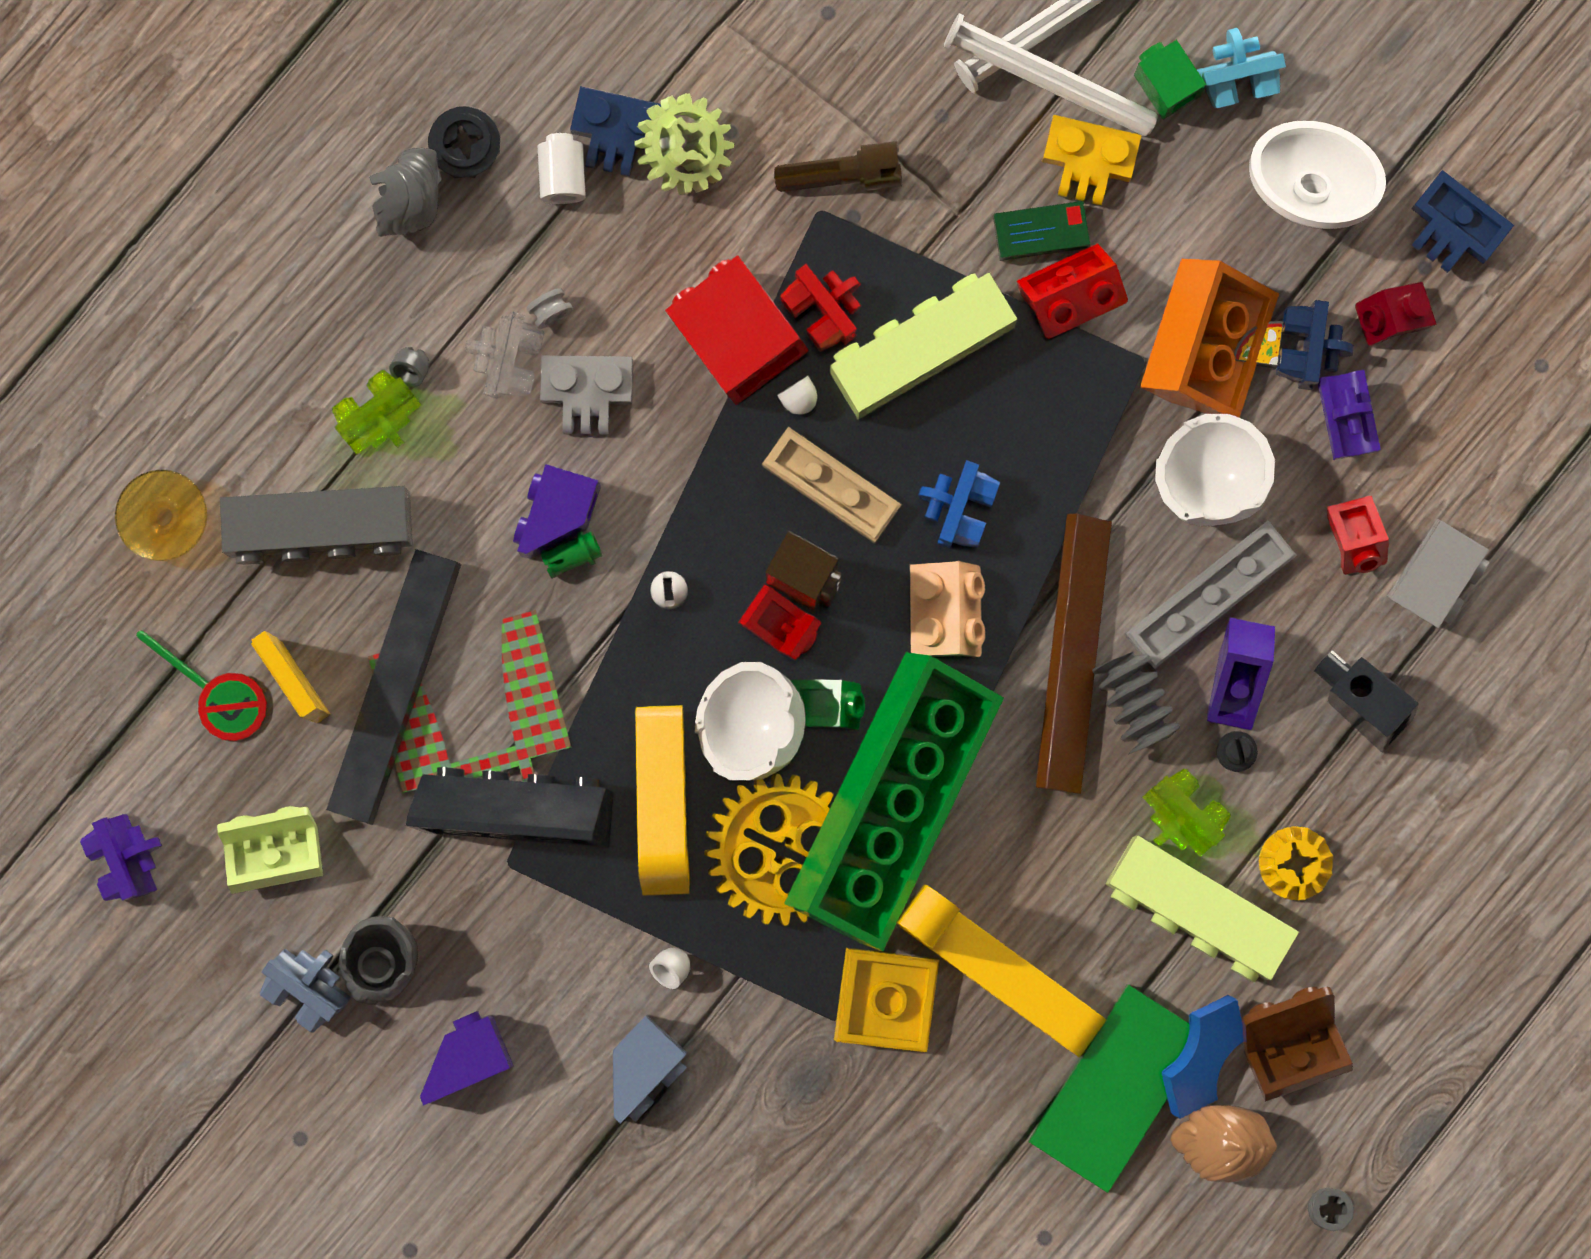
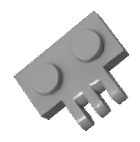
(586, 387)

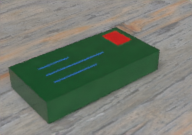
(1041, 230)

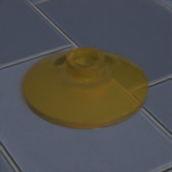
(143, 501)

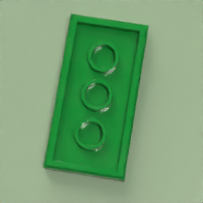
(1113, 1090)

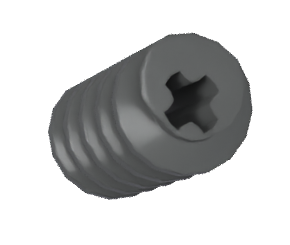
(1136, 700)

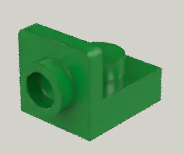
(831, 703)

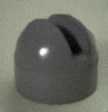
(410, 366)

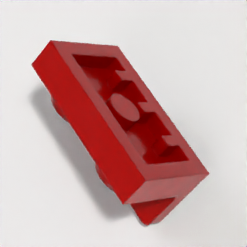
(1073, 290)

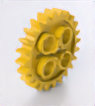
(762, 886)

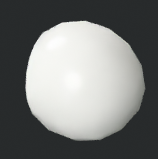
(1215, 470)
(750, 722)

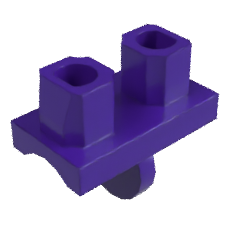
(1348, 415)
(126, 856)

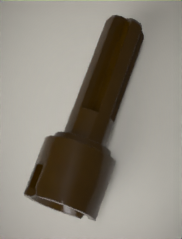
(873, 166)

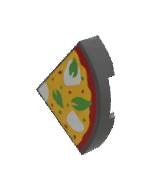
(1269, 349)

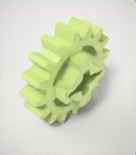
(703, 147)

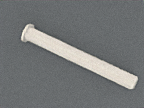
(1026, 37)
(1050, 77)

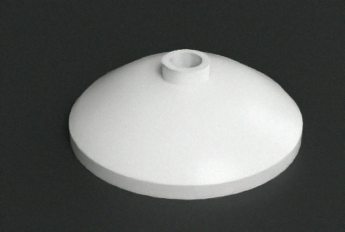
(1317, 174)

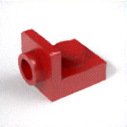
(1359, 535)

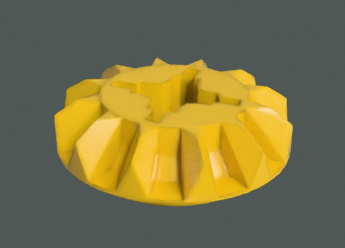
(1283, 881)

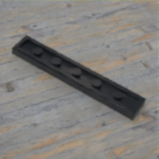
(394, 687)

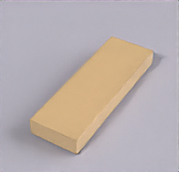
(831, 485)

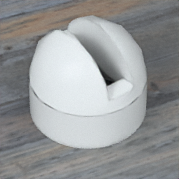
(799, 397)
(679, 590)
(670, 967)

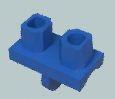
(971, 486)

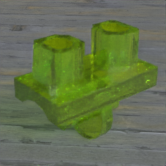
(378, 417)
(1181, 818)

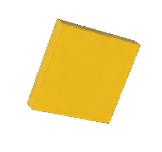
(290, 677)
(886, 1000)

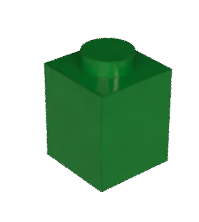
(1168, 78)

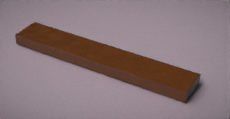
(1073, 654)

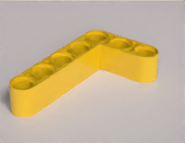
(1000, 970)

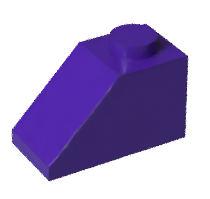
(1241, 673)
(466, 1057)

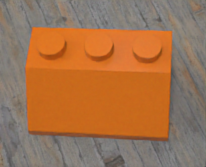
(1199, 333)

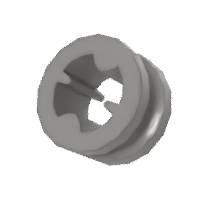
(549, 308)

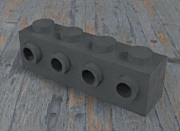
(316, 522)

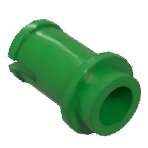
(572, 554)

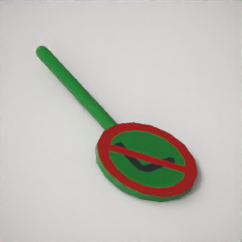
(229, 704)

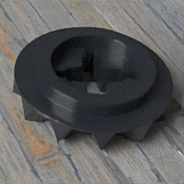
(476, 125)

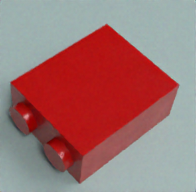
(736, 329)

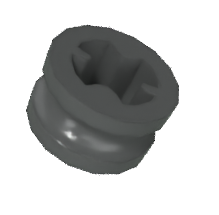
(1340, 1220)

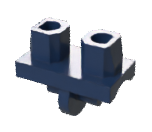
(1306, 364)

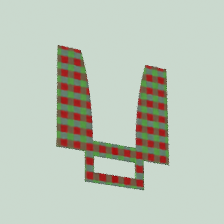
(531, 705)

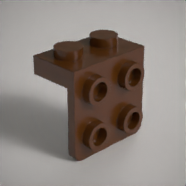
(1294, 1042)

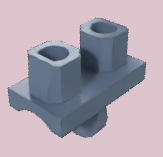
(307, 981)

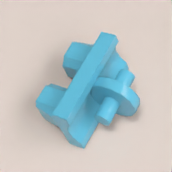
(1261, 69)

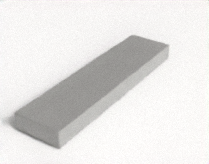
(1210, 594)

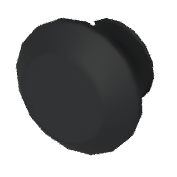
(1237, 751)

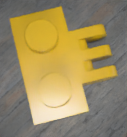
(1090, 155)

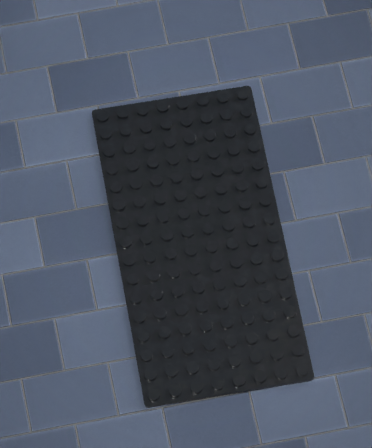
(1018, 407)

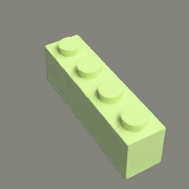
(923, 344)
(1200, 908)

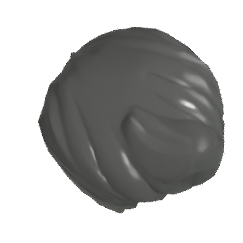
(409, 195)
(378, 959)

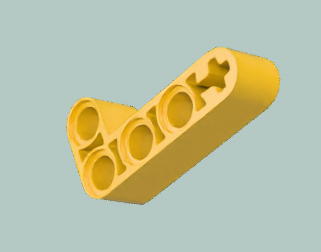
(661, 801)

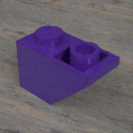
(559, 510)

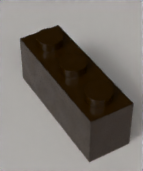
(804, 573)

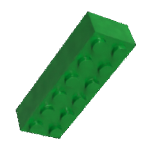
(894, 800)

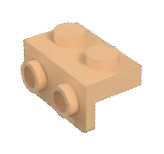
(946, 609)

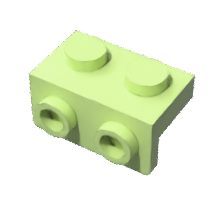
(270, 849)

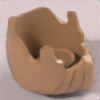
(1225, 1143)

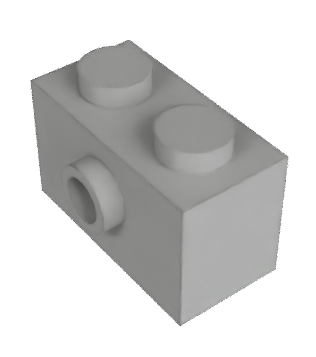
(1439, 574)

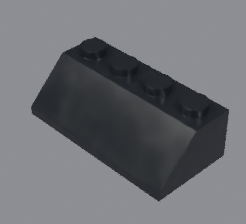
(512, 809)

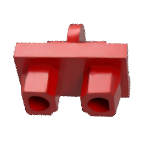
(809, 291)

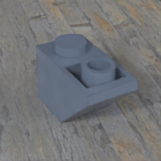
(640, 1065)

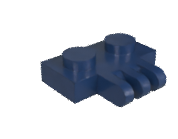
(611, 125)
(1458, 222)

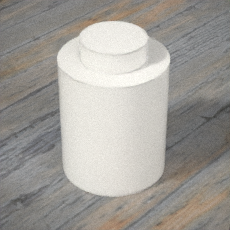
(561, 169)

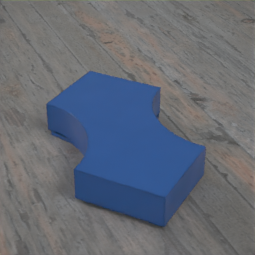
(1195, 1073)

